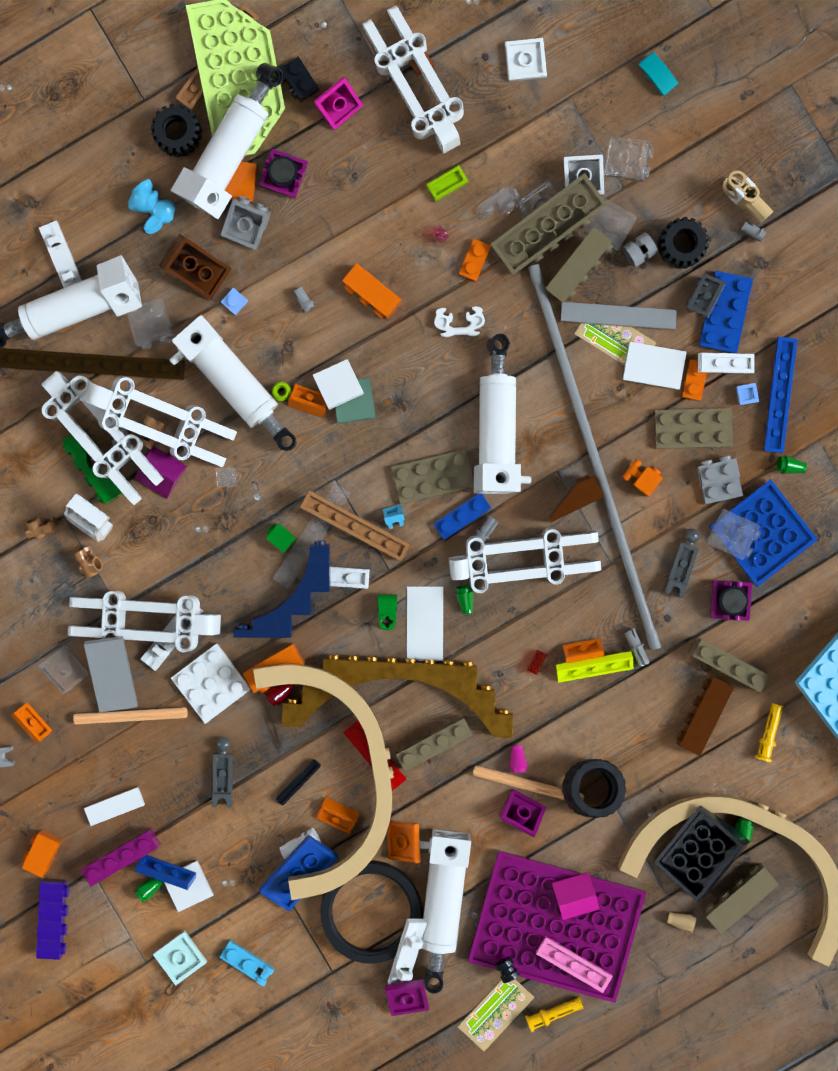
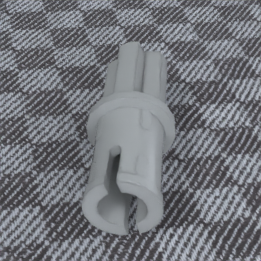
(484, 532)
(636, 647)

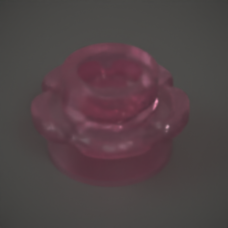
(440, 234)

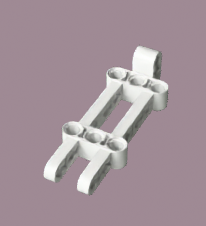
(444, 130)
(57, 386)
(104, 398)
(461, 566)
(200, 623)

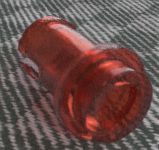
(537, 662)

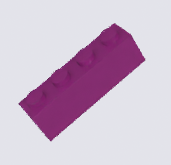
(121, 857)

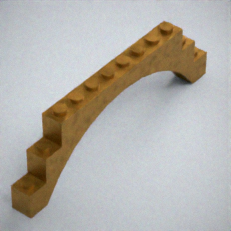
(451, 677)

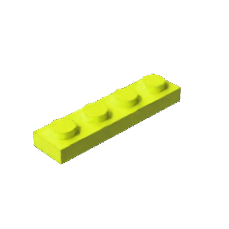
(594, 667)

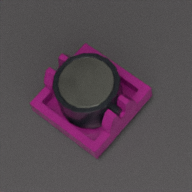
(283, 173)
(731, 600)

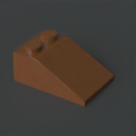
(195, 266)
(579, 496)

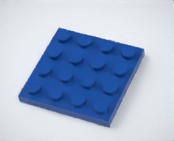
(782, 532)

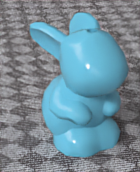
(147, 201)

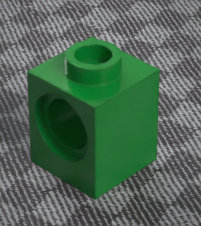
(280, 537)

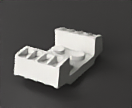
(88, 518)

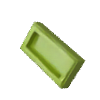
(447, 183)

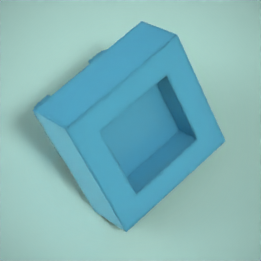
(392, 515)

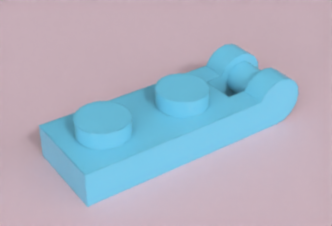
(246, 962)

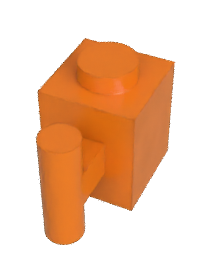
(646, 480)

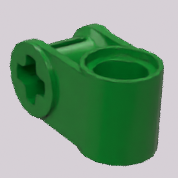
(387, 607)

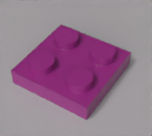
(407, 997)

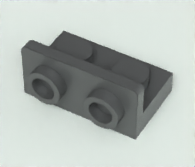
(706, 295)

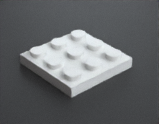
(211, 683)

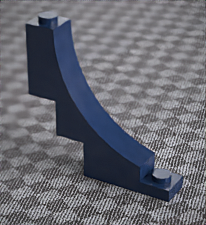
(279, 621)

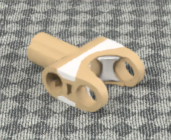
(753, 202)

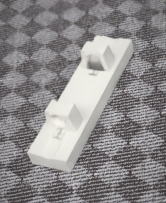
(60, 254)
(155, 655)
(407, 951)

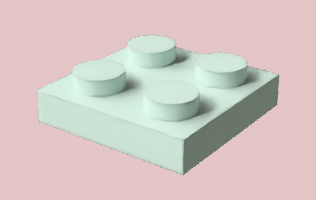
(180, 957)

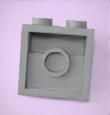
(246, 222)
(719, 480)

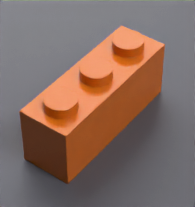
(371, 291)
(287, 655)

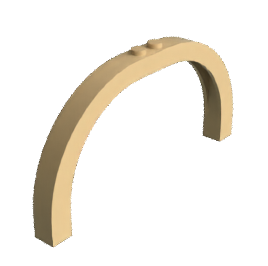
(335, 876)
(826, 940)

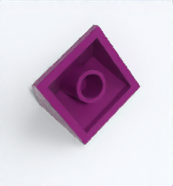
(168, 468)
(522, 813)

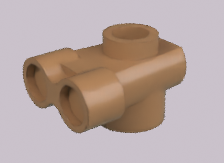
(154, 424)
(39, 529)
(87, 563)

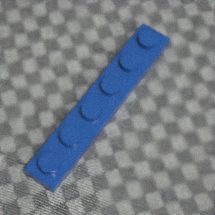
(780, 395)

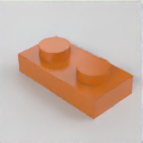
(474, 260)
(694, 382)
(583, 650)
(31, 723)

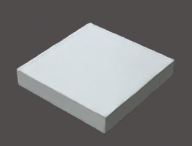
(525, 59)
(338, 384)
(196, 893)

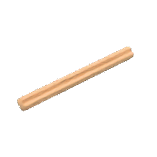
(133, 715)
(519, 782)

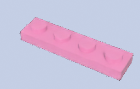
(574, 964)

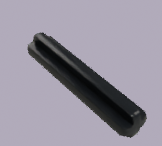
(298, 782)

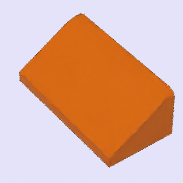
(307, 401)
(337, 815)

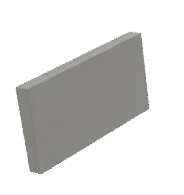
(111, 674)

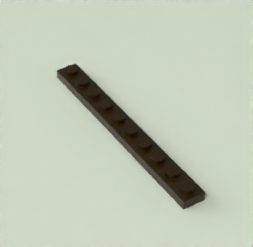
(91, 364)

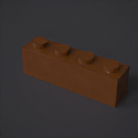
(704, 715)

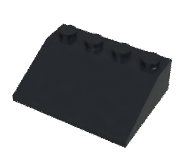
(701, 853)

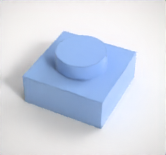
(234, 301)
(747, 394)

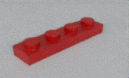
(358, 738)

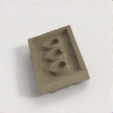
(693, 428)
(433, 476)

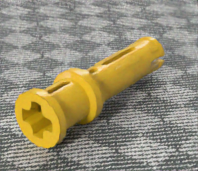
(767, 742)
(545, 1017)

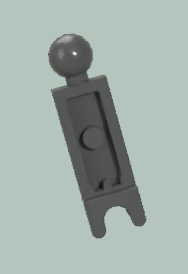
(683, 564)
(222, 773)

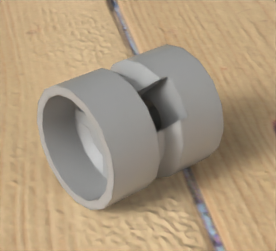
(634, 253)

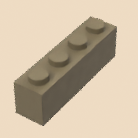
(579, 264)
(729, 665)
(434, 743)
(740, 898)

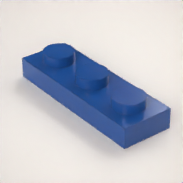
(462, 516)
(165, 872)

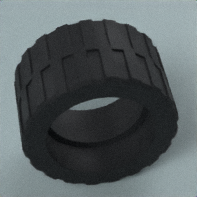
(616, 788)

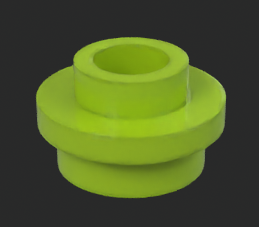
(276, 387)

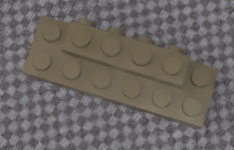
(549, 224)

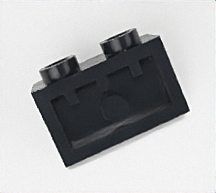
(299, 79)

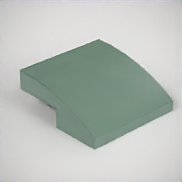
(358, 408)

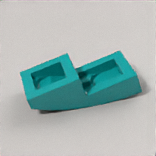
(658, 73)

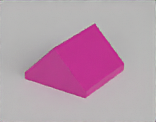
(338, 103)
(575, 895)

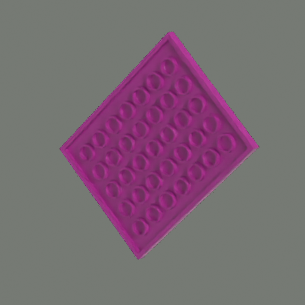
(524, 909)

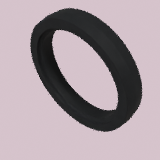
(361, 955)

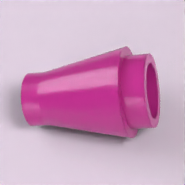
(517, 760)

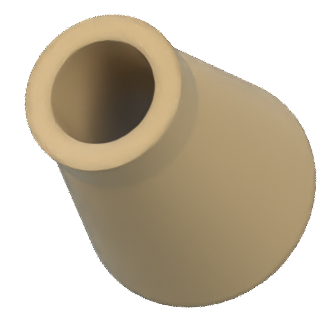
(682, 921)

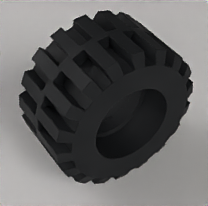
(171, 115)
(690, 228)

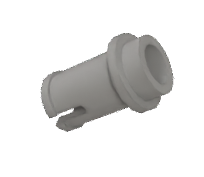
(753, 231)
(304, 301)

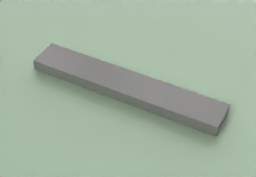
(618, 316)

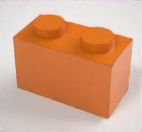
(41, 853)

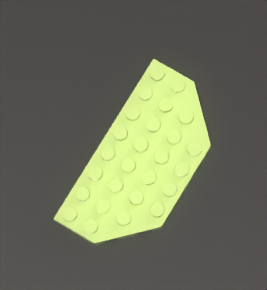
(227, 54)

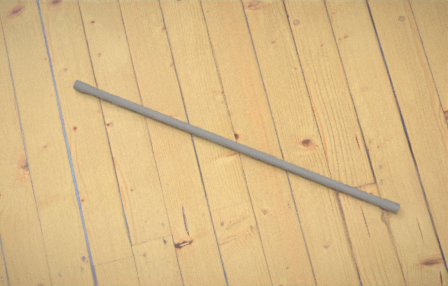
(538, 282)

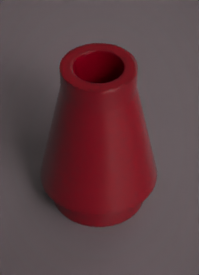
(278, 693)

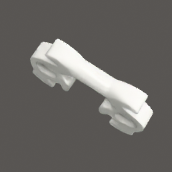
(476, 321)

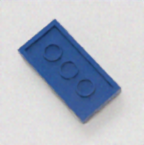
(726, 321)
(306, 858)

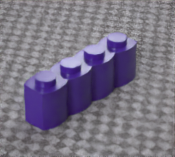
(51, 919)

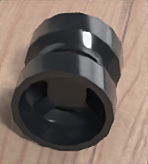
(506, 969)

